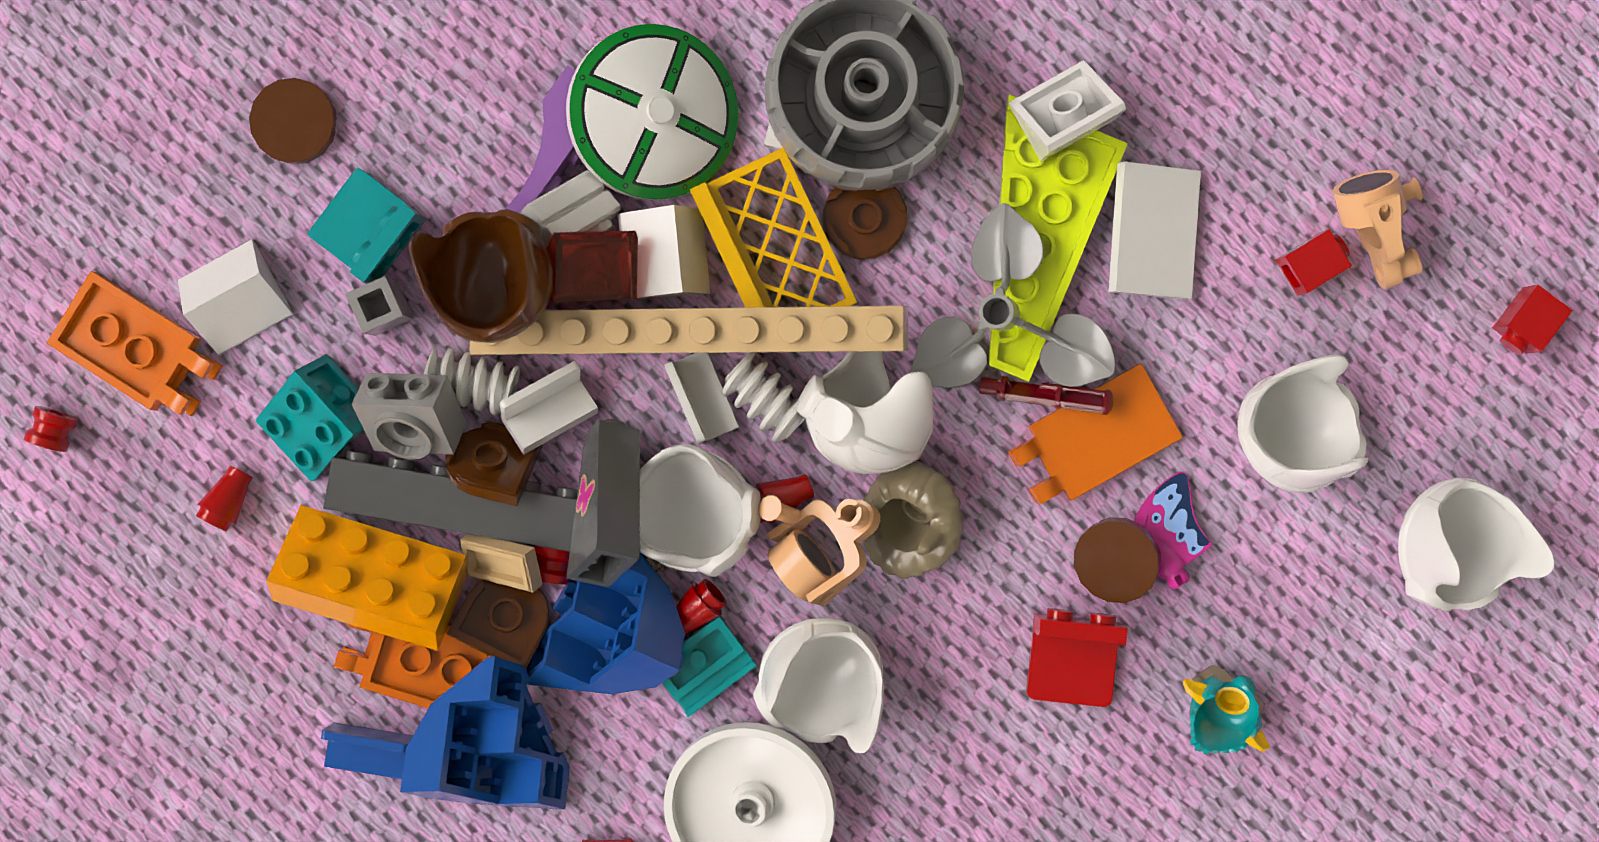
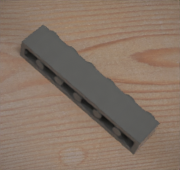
(431, 500)

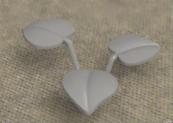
(1005, 250)

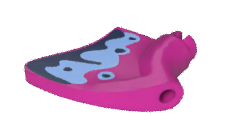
(1172, 524)

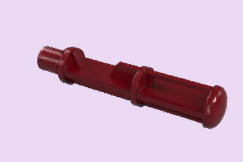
(1048, 394)

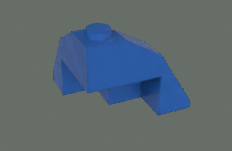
(611, 636)
(487, 744)

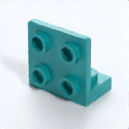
(366, 226)
(313, 416)

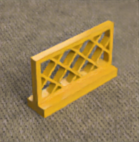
(735, 252)

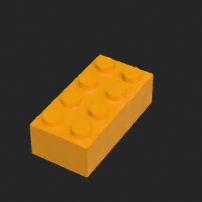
(368, 577)

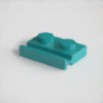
(710, 666)

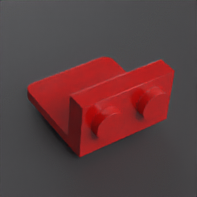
(1074, 657)

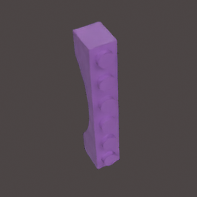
(556, 146)

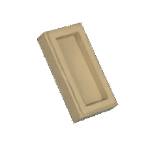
(502, 562)

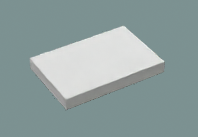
(1154, 230)

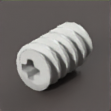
(474, 381)
(764, 397)

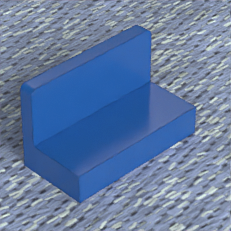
(365, 750)

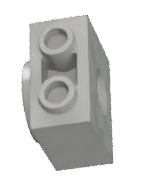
(409, 414)

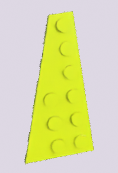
(1062, 204)

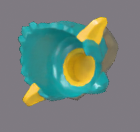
(1224, 712)

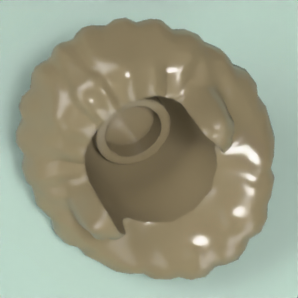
(917, 521)

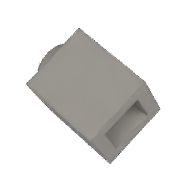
(379, 306)

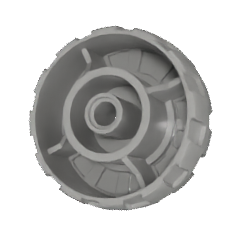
(856, 136)

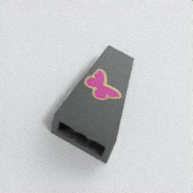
(607, 505)

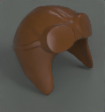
(485, 274)

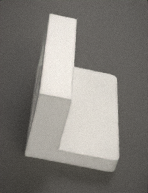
(701, 396)
(547, 408)

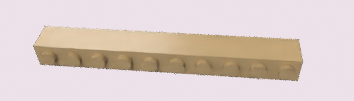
(709, 331)

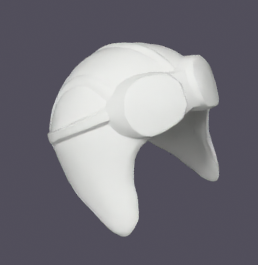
(864, 421)
(1303, 426)
(695, 511)
(1465, 544)
(823, 683)

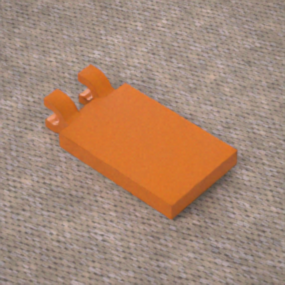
(131, 346)
(1089, 447)
(408, 669)

